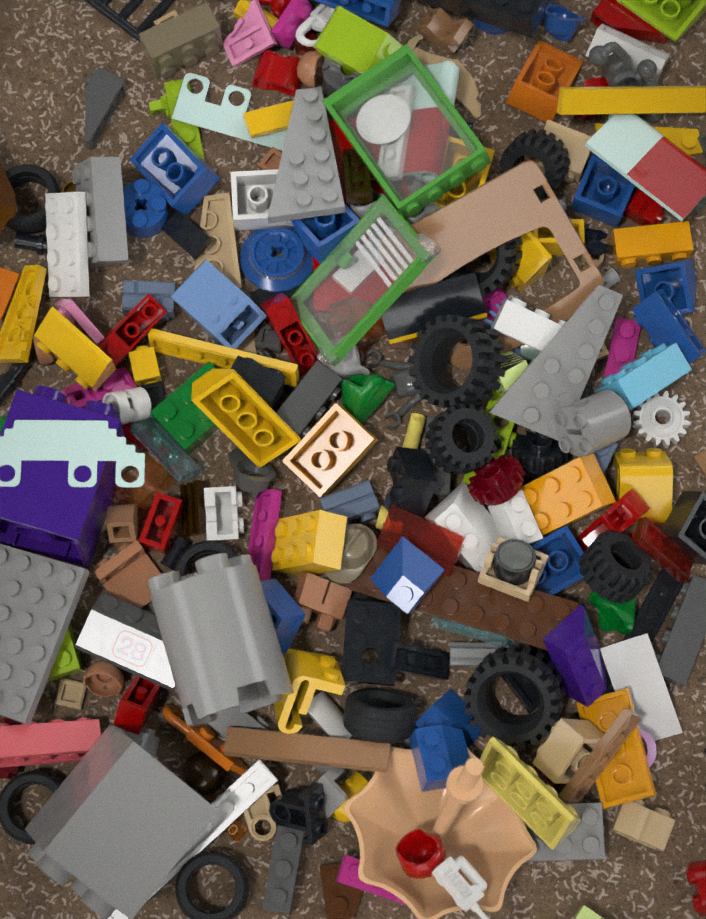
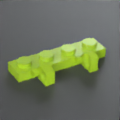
(166, 105)

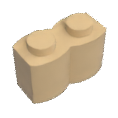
(643, 824)

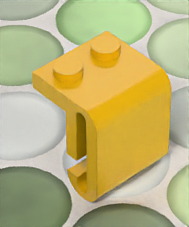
(649, 476)
(306, 675)

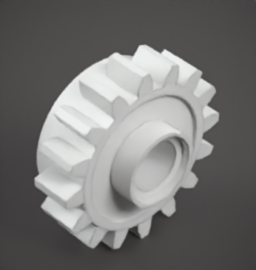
(658, 432)

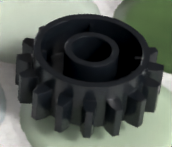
(538, 453)

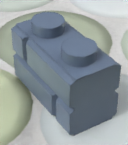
(161, 291)
(353, 502)

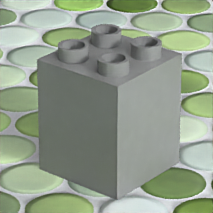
(117, 826)

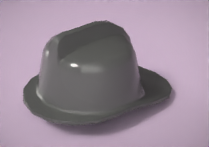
(248, 475)

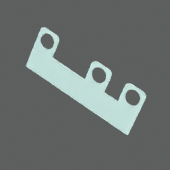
(223, 119)

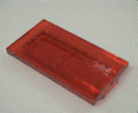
(432, 539)

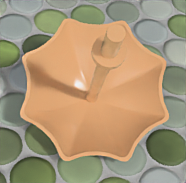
(463, 816)

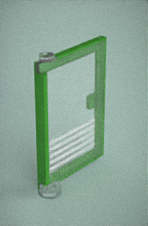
(361, 279)

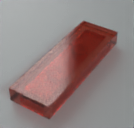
(663, 550)

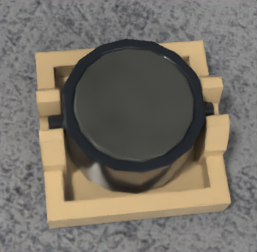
(513, 568)

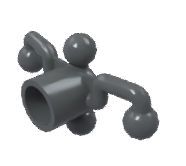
(621, 70)

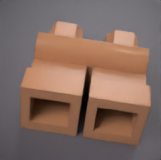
(321, 598)

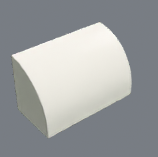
(328, 716)

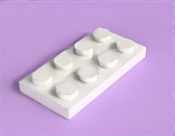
(67, 244)

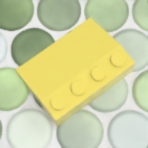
(527, 793)

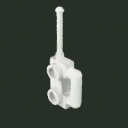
(463, 894)

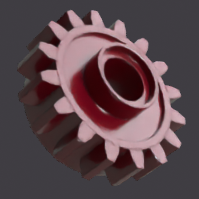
(496, 481)

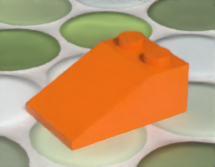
(540, 81)

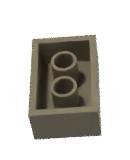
(181, 41)

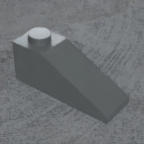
(102, 98)

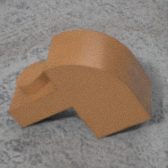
(443, 30)
(122, 524)

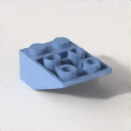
(218, 306)

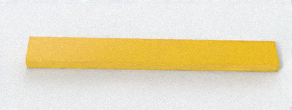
(631, 100)

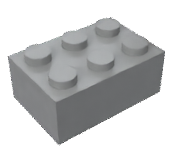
(582, 844)

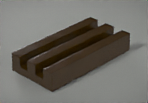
(193, 509)

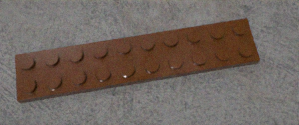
(476, 605)

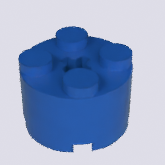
(145, 196)

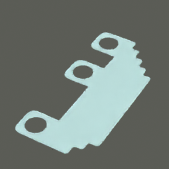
(72, 441)

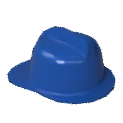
(560, 21)

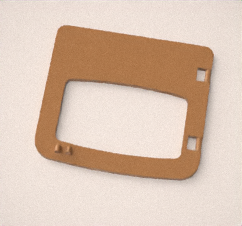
(496, 215)

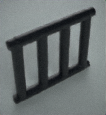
(120, 18)

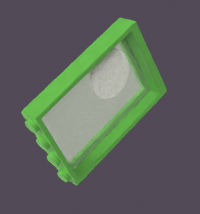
(406, 132)

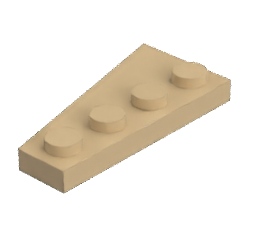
(219, 226)

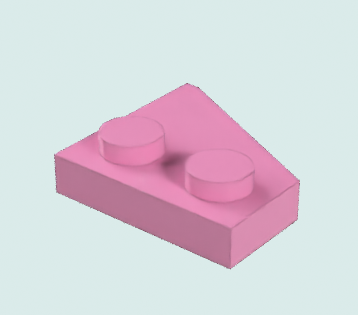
(250, 36)
(79, 319)

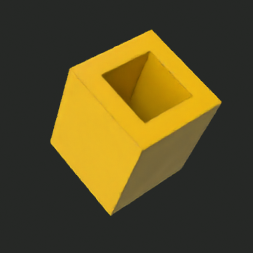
(144, 365)

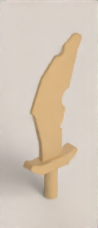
(466, 88)

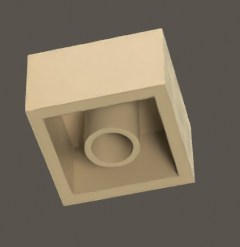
(566, 749)

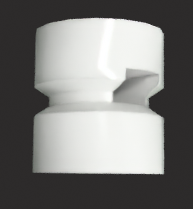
(131, 404)

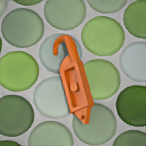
(204, 739)

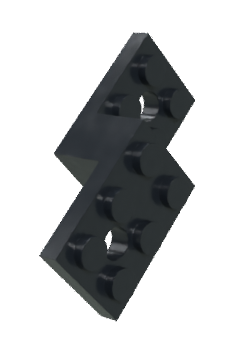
(369, 626)

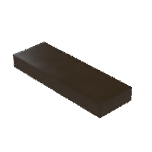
(356, 178)

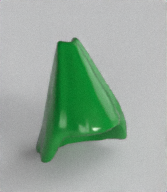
(364, 394)
(613, 615)

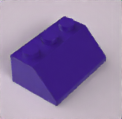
(577, 657)

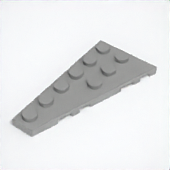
(308, 170)
(561, 367)

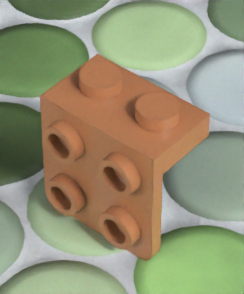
(127, 574)

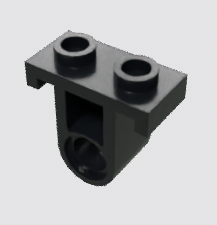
(302, 811)

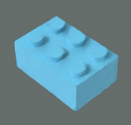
(647, 374)

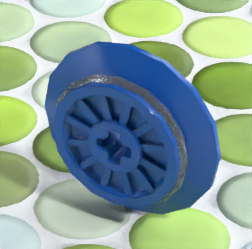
(272, 272)

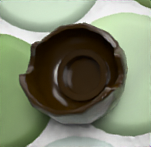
(203, 774)

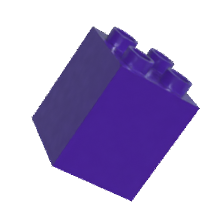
(43, 509)

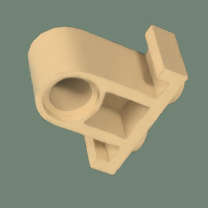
(259, 812)

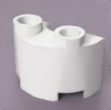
(222, 513)

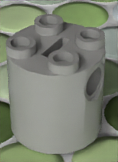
(592, 423)

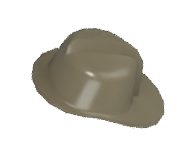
(357, 552)

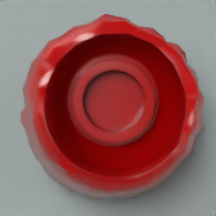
(420, 853)

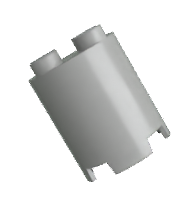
(219, 638)

